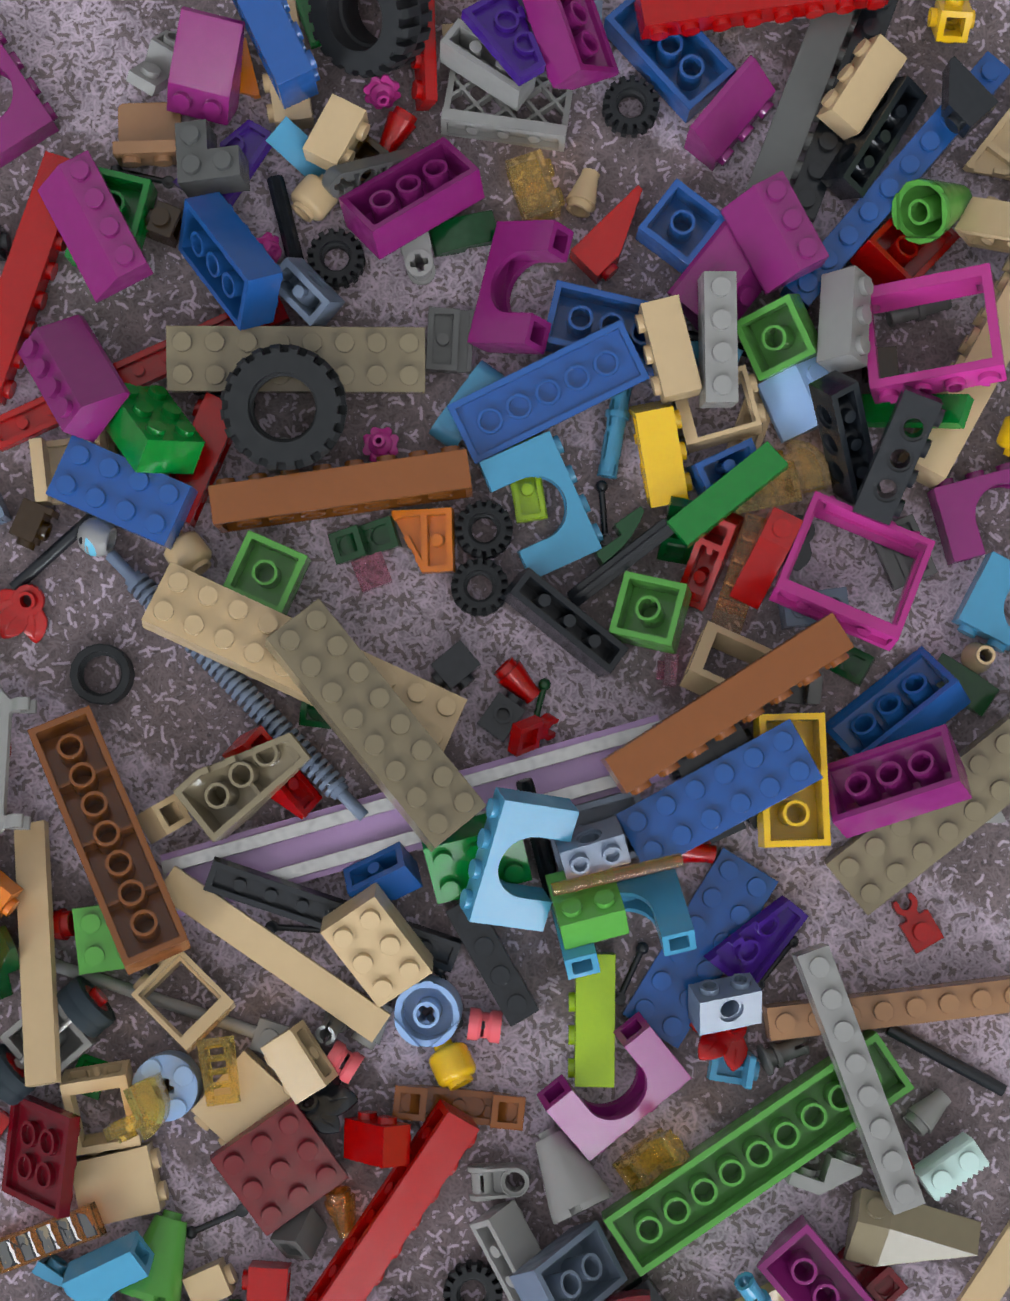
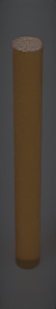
(617, 874)

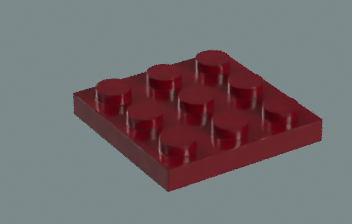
(41, 1155)
(279, 1166)

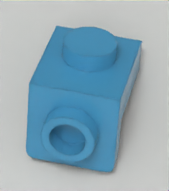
(742, 1076)

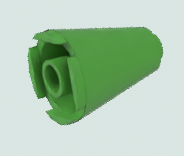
(928, 208)
(167, 1240)

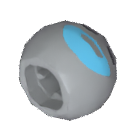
(96, 537)

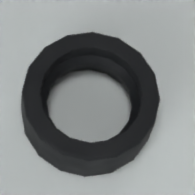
(81, 661)

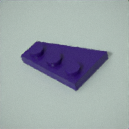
(506, 36)
(252, 142)
(759, 940)

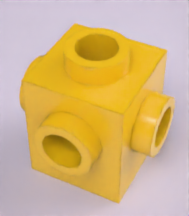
(951, 20)

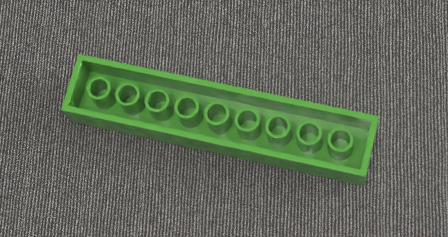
(743, 1160)

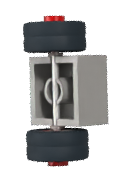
(81, 1018)

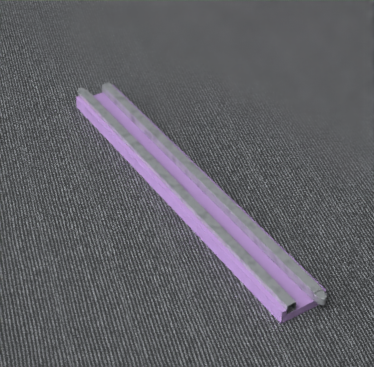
(336, 839)

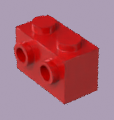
(377, 1140)

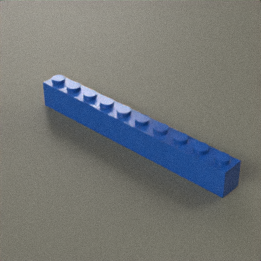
(876, 205)

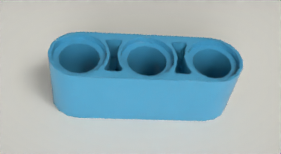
(444, 427)

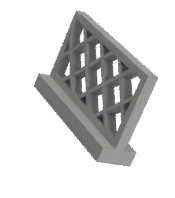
(507, 128)

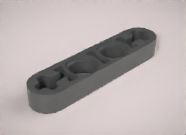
(353, 170)

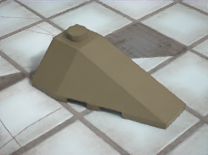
(234, 789)
(913, 1236)

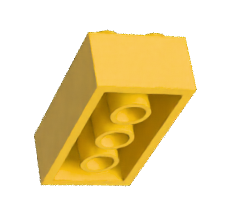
(806, 814)

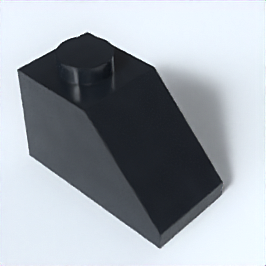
(964, 99)

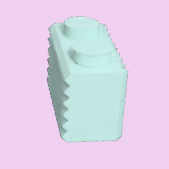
(950, 1166)

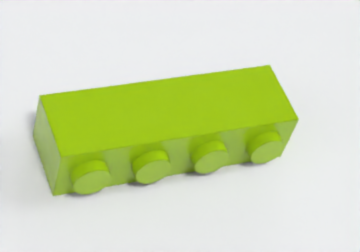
(593, 1026)

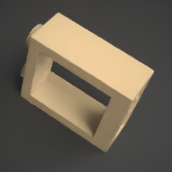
(756, 413)
(724, 640)
(206, 1023)
(94, 1079)

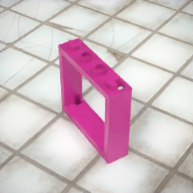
(928, 290)
(853, 620)

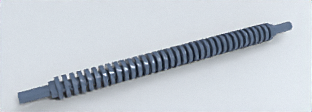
(143, 590)

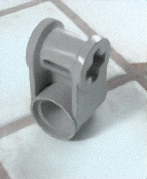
(419, 252)
(495, 1180)

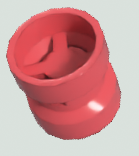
(492, 1025)
(337, 1056)

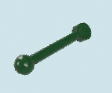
(544, 684)

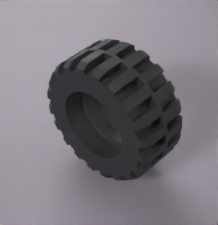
(356, 49)
(239, 407)

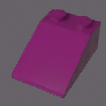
(206, 66)

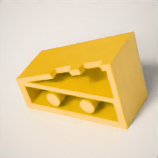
(660, 452)

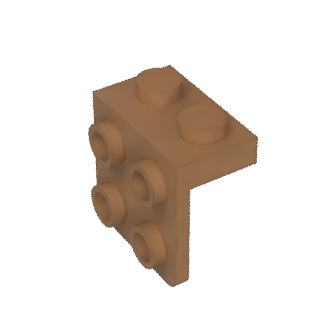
(146, 135)

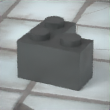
(203, 166)

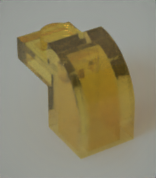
(810, 465)
(150, 1108)
(650, 1158)

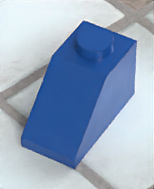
(711, 469)
(391, 869)

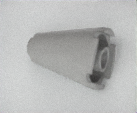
(567, 1176)

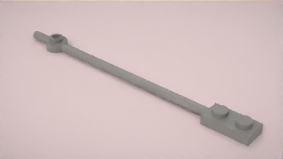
(260, 1034)

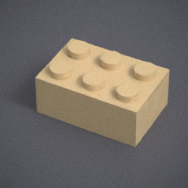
(377, 945)

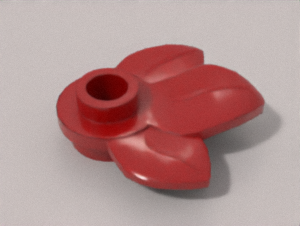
(19, 617)
(725, 1043)

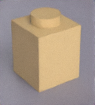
(163, 818)
(211, 1281)

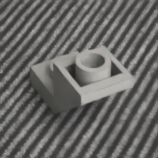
(153, 73)
(834, 1172)

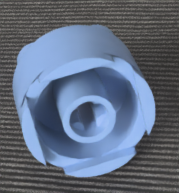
(428, 1030)
(183, 1076)

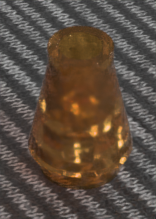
(342, 1209)

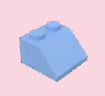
(790, 400)

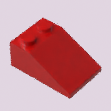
(892, 258)

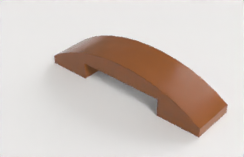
(485, 1107)

